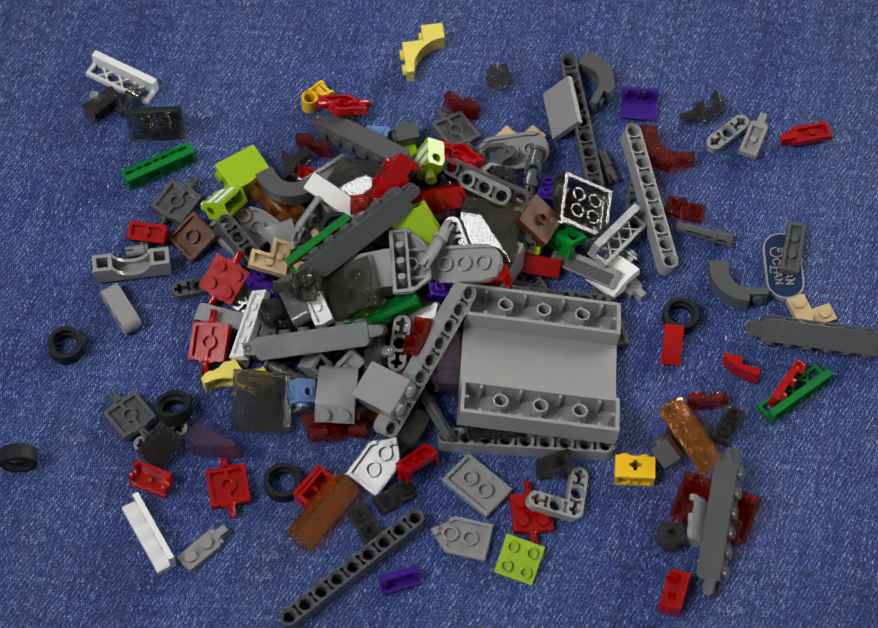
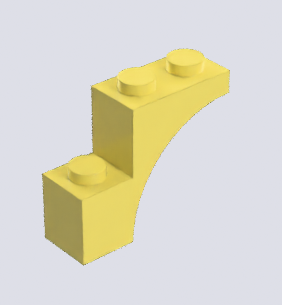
(412, 52)
(221, 376)

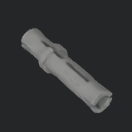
(439, 239)

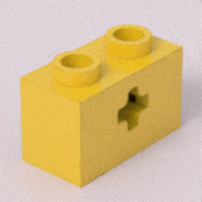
(642, 476)

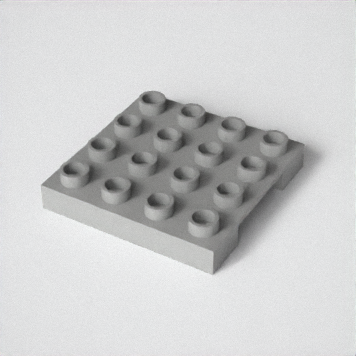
(540, 365)

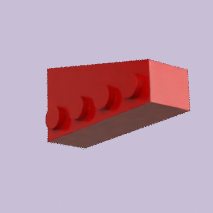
(393, 174)
(444, 196)

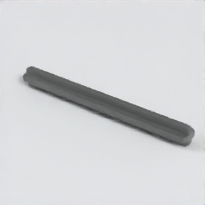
(434, 413)

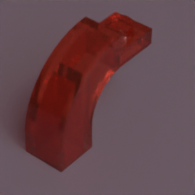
(661, 157)

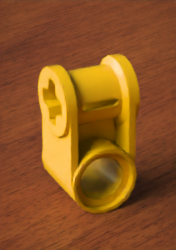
(311, 95)

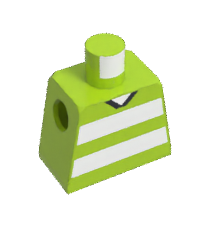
(430, 160)
(224, 202)

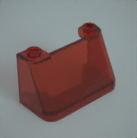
(700, 485)

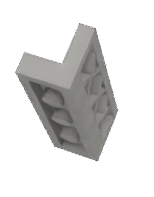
(614, 231)

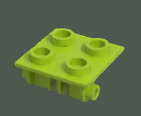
(519, 559)

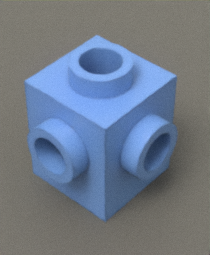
(302, 392)

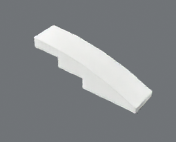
(330, 194)

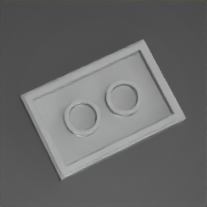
(562, 108)
(477, 485)

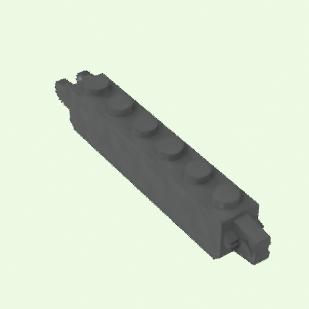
(357, 139)
(361, 230)
(815, 334)
(314, 341)
(720, 522)

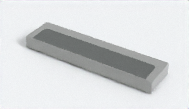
(590, 270)

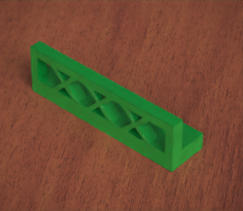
(159, 166)
(318, 239)
(562, 243)
(400, 305)
(799, 396)

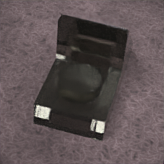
(293, 164)
(554, 464)

